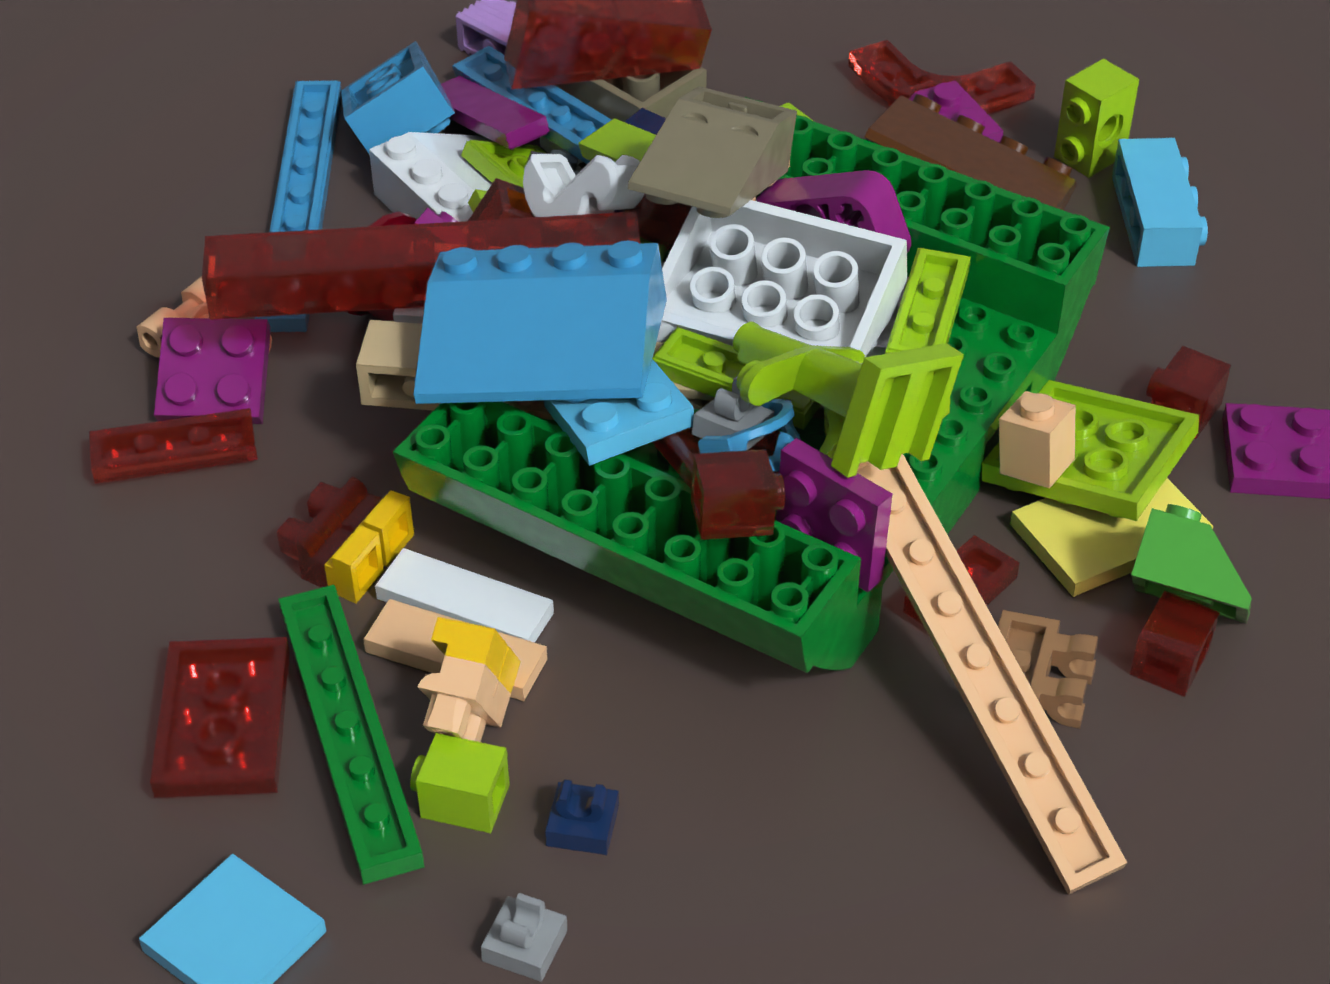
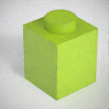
(461, 782)

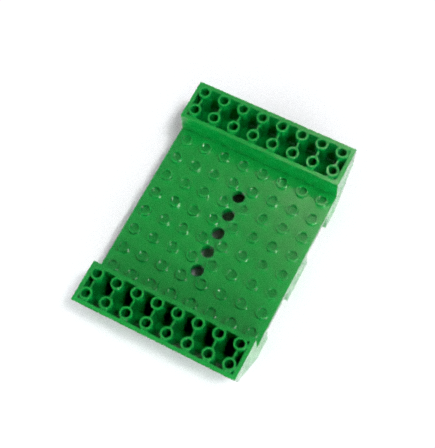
(785, 588)

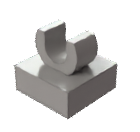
(729, 415)
(524, 937)

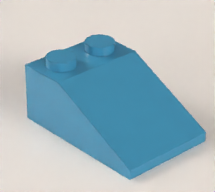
(396, 99)

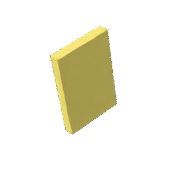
(1087, 545)

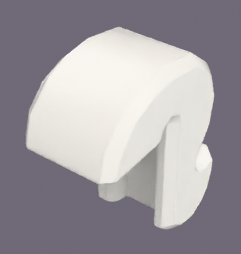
(598, 188)

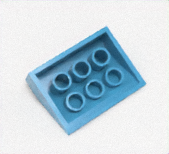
(540, 323)

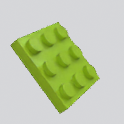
(1120, 452)

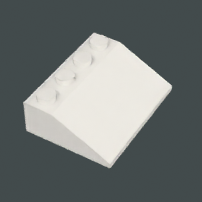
(426, 172)
(785, 274)

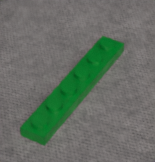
(351, 736)

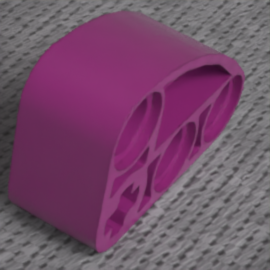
(851, 198)

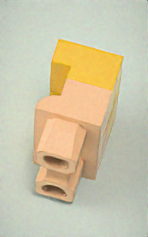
(472, 680)

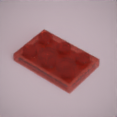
(221, 718)

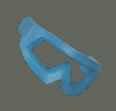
(738, 441)

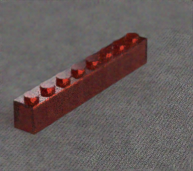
(370, 264)

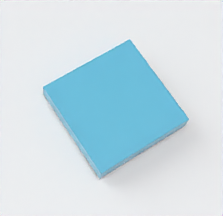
(233, 930)

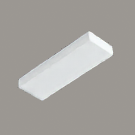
(464, 595)

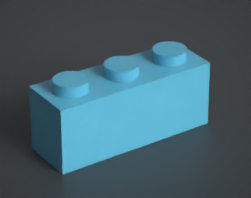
(1158, 202)

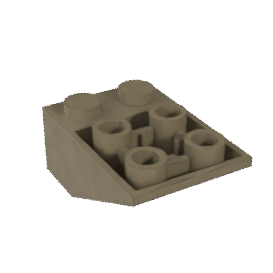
(716, 152)

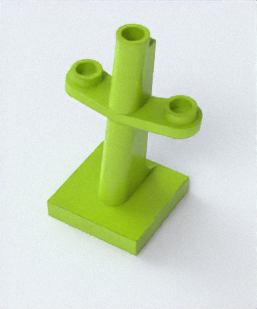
(887, 399)

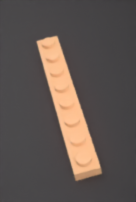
(994, 686)

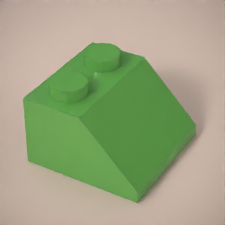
(1189, 561)

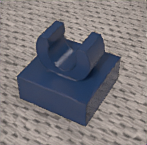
(582, 818)

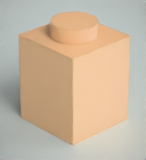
(1037, 439)

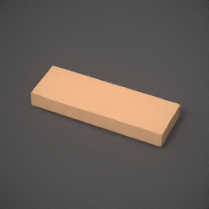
(405, 635)

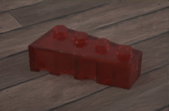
(603, 39)

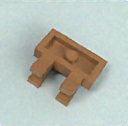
(1039, 646)

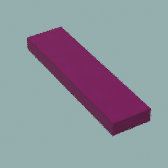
(493, 114)

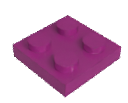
(212, 367)
(1277, 450)
(835, 508)

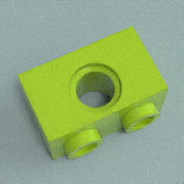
(1094, 116)

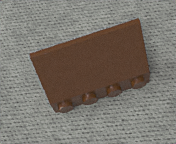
(959, 146)

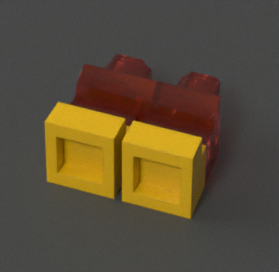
(348, 537)

